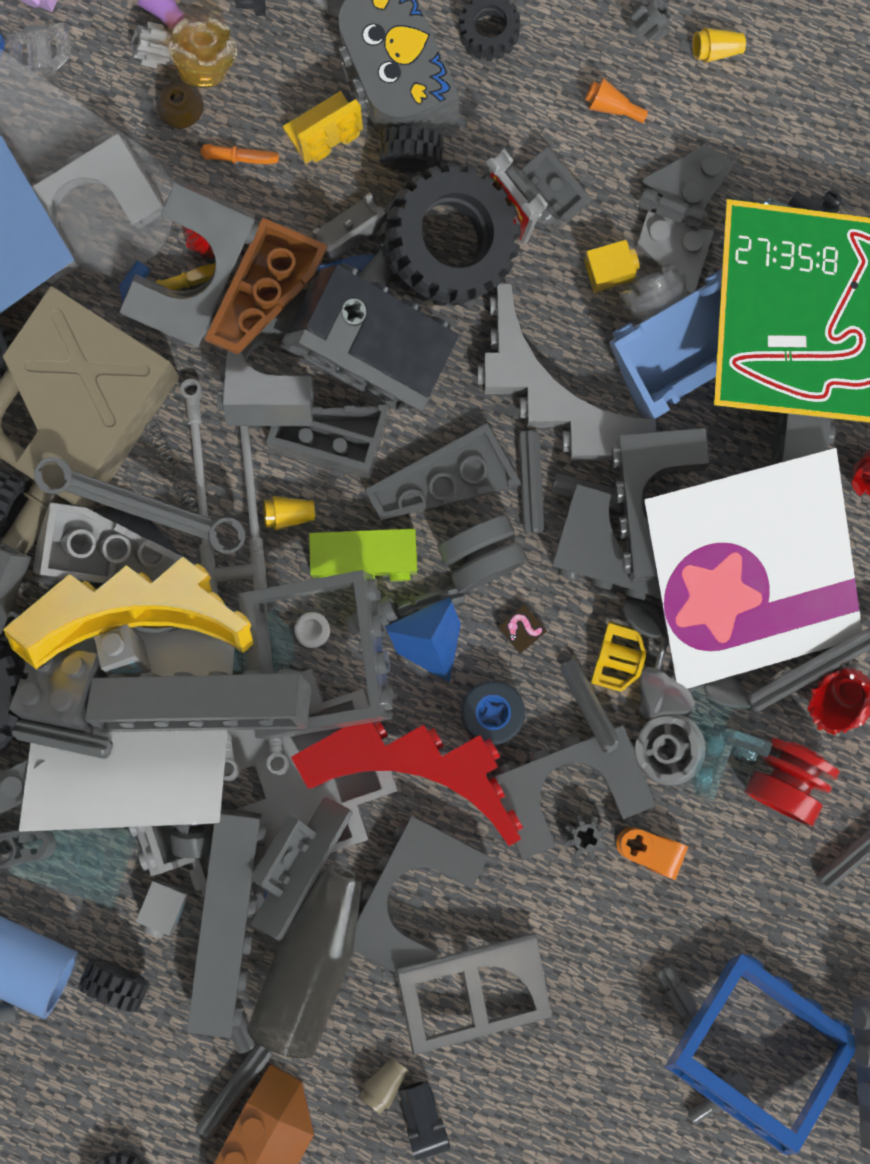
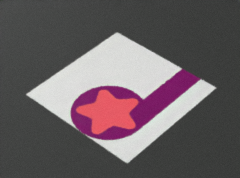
(754, 568)

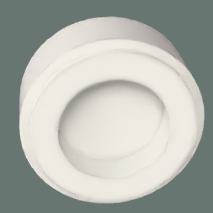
(312, 630)

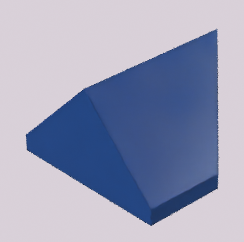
(428, 637)

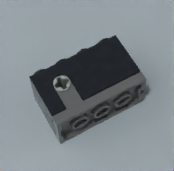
(370, 338)

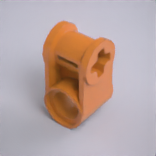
(656, 852)

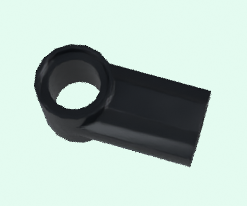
(426, 1129)

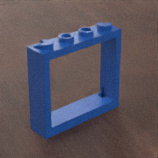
(728, 1098)

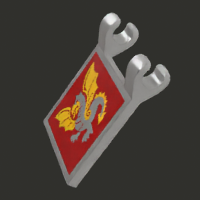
(527, 212)

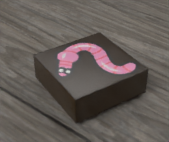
(522, 629)

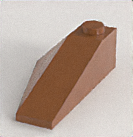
(268, 278)

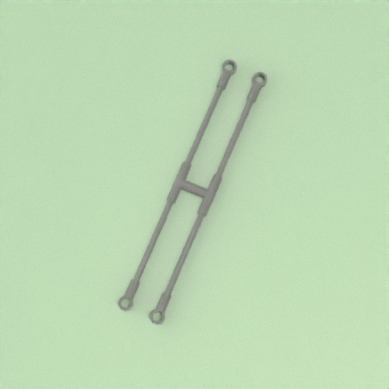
(256, 569)

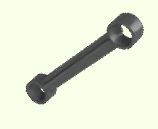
(139, 505)

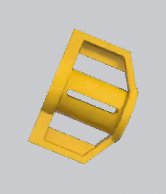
(619, 657)

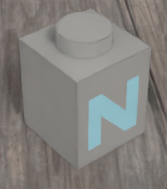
(122, 652)
(162, 908)

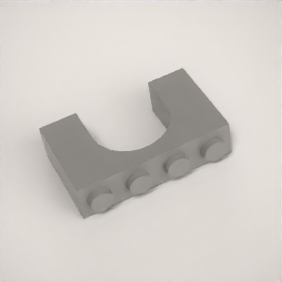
(107, 164)

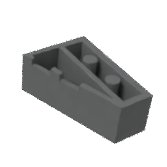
(337, 440)

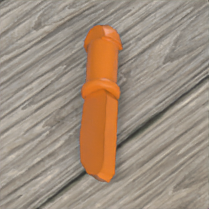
(233, 154)

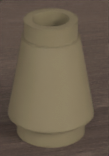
(383, 1086)

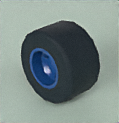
(495, 702)

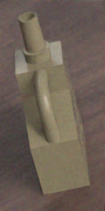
(87, 396)

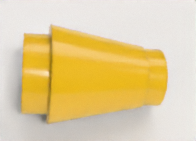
(717, 44)
(287, 512)

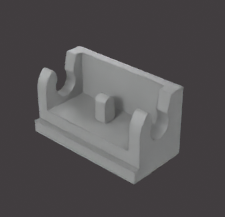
(350, 227)

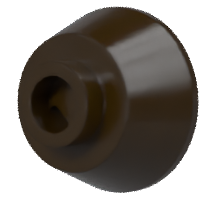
(180, 105)

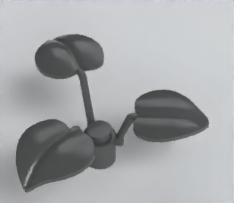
(662, 693)

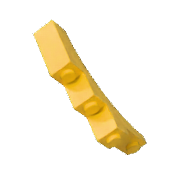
(78, 611)

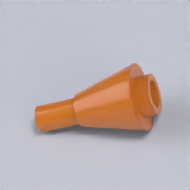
(607, 99)

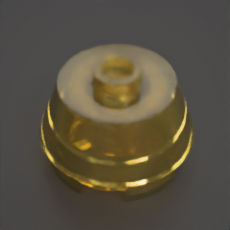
(202, 52)

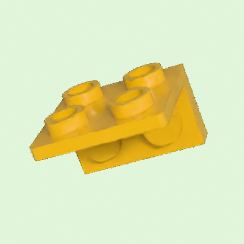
(325, 127)

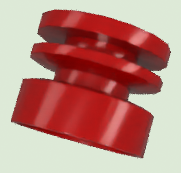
(792, 781)

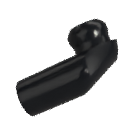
(828, 203)

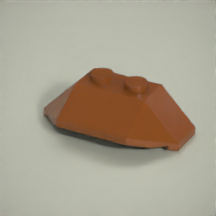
(272, 1125)

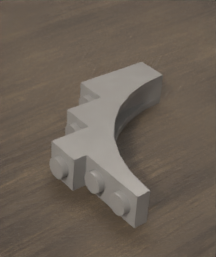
(546, 401)

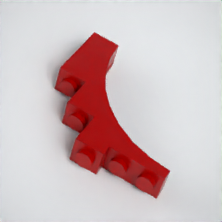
(416, 753)

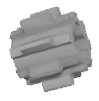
(150, 44)

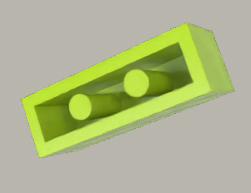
(374, 551)

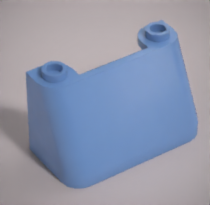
(671, 350)

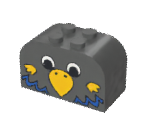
(396, 65)

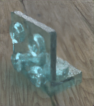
(720, 746)

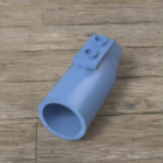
(32, 968)

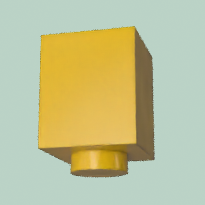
(611, 265)

